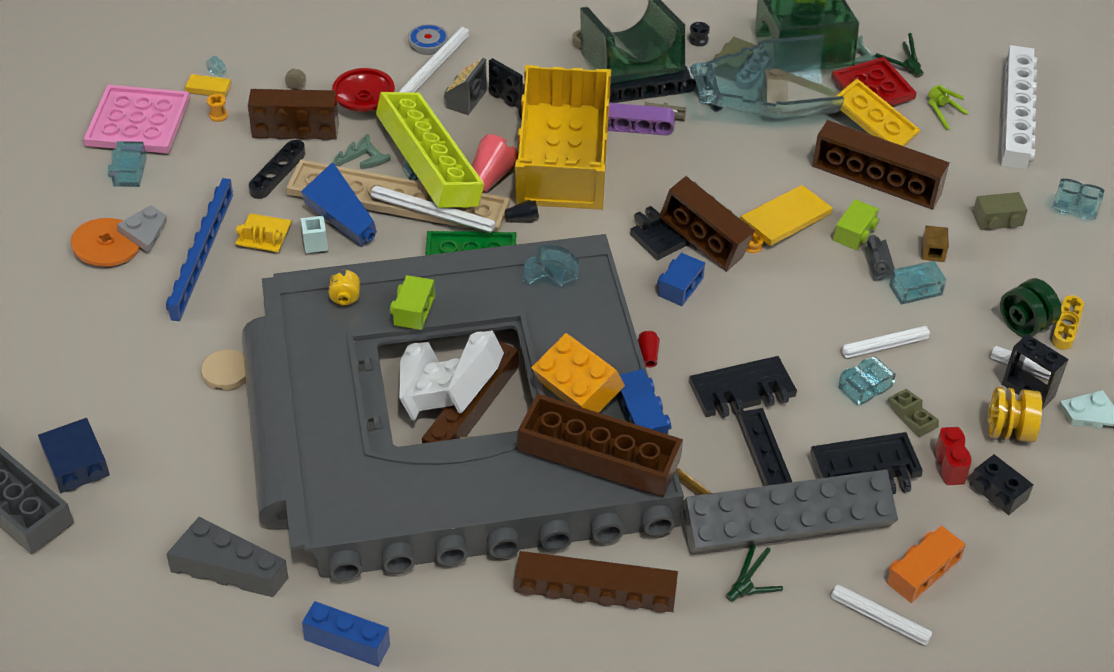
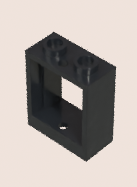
(1047, 358)

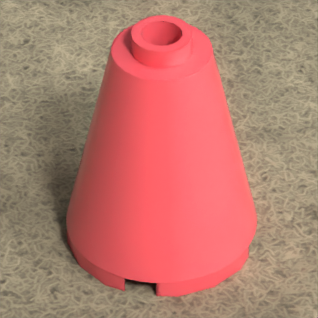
(493, 160)

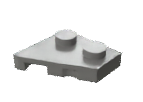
(143, 227)

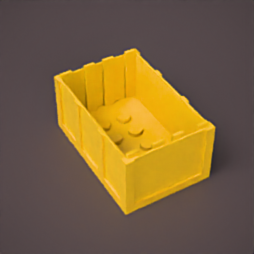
(563, 137)

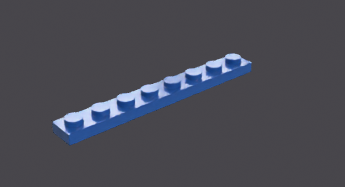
(198, 253)

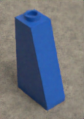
(337, 202)

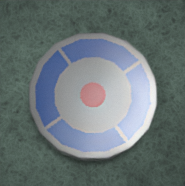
(427, 38)

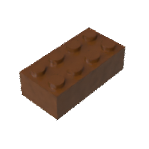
(293, 114)
(706, 223)

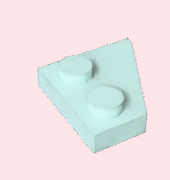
(1089, 410)

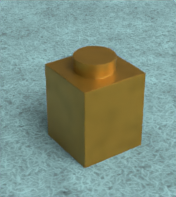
(935, 243)

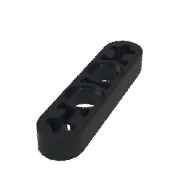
(262, 185)

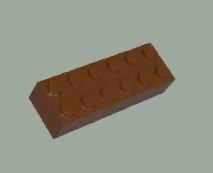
(880, 164)
(600, 444)

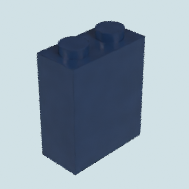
(73, 455)

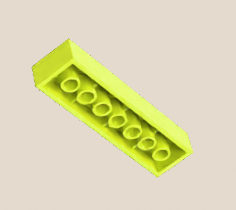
(429, 150)

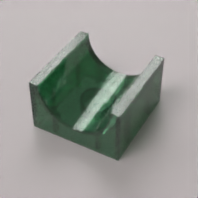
(811, 18)
(644, 50)

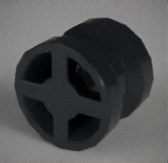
(699, 34)

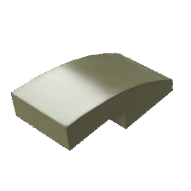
(910, 411)

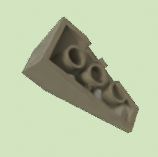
(785, 86)

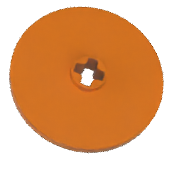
(101, 244)

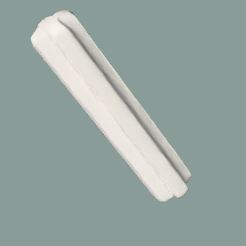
(1003, 355)

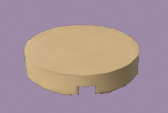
(224, 369)

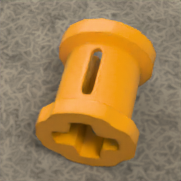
(217, 107)

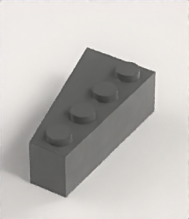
(227, 558)

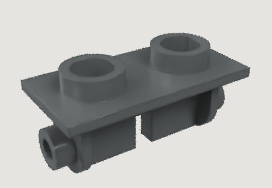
(879, 257)

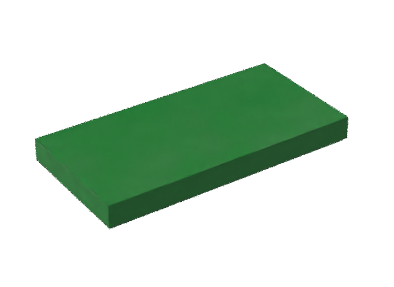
(454, 241)

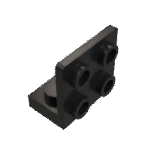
(505, 83)

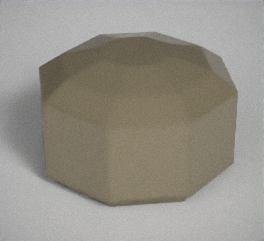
(295, 79)

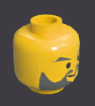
(344, 286)

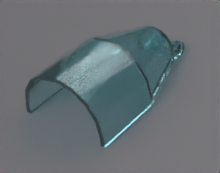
(738, 78)

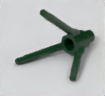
(911, 62)
(744, 584)

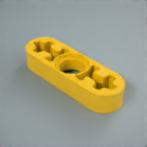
(1070, 330)

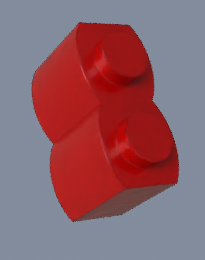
(952, 456)

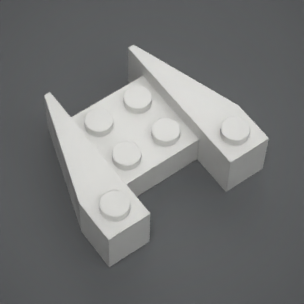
(437, 384)

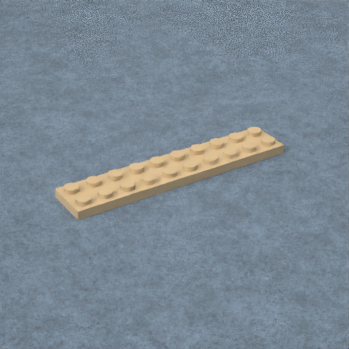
(362, 182)

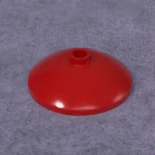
(361, 88)

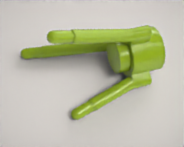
(940, 96)

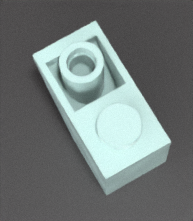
(314, 234)

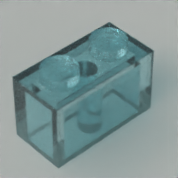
(127, 164)
(917, 282)

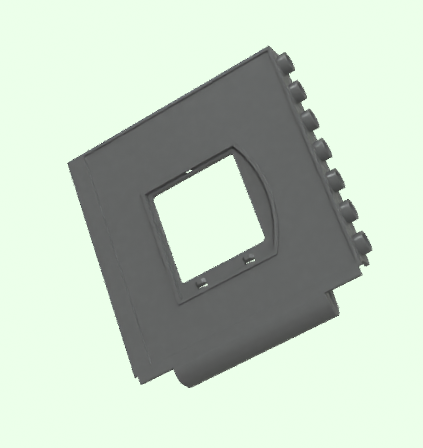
(395, 507)

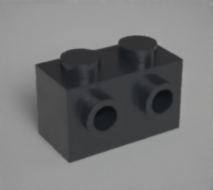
(1001, 484)

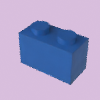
(681, 279)

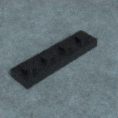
(764, 447)

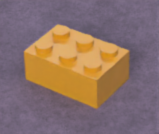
(578, 375)

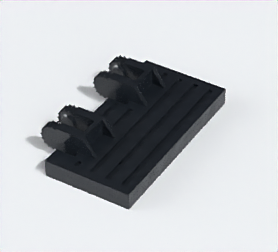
(656, 235)
(742, 386)
(869, 454)

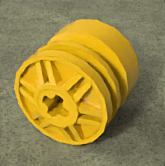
(1021, 414)

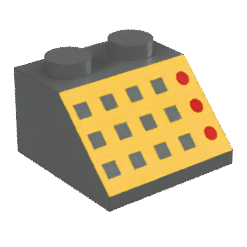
(467, 88)

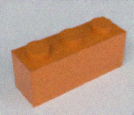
(925, 563)

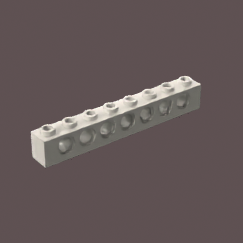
(1019, 108)

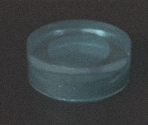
(216, 66)

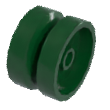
(1030, 307)

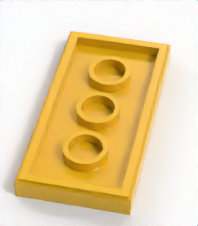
(876, 114)
(786, 214)

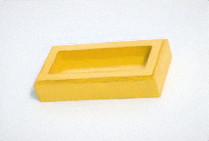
(207, 85)

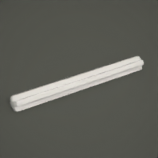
(436, 60)
(431, 208)

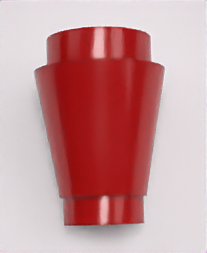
(649, 347)

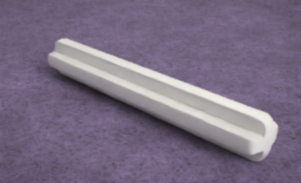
(885, 341)
(881, 614)

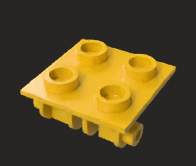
(262, 232)

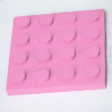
(137, 116)

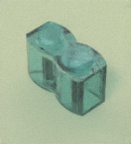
(1078, 198)
(866, 380)

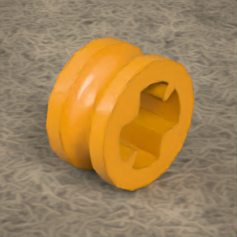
(755, 244)

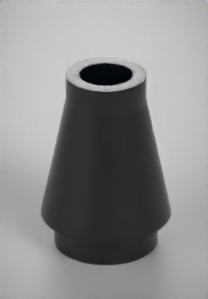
(523, 212)

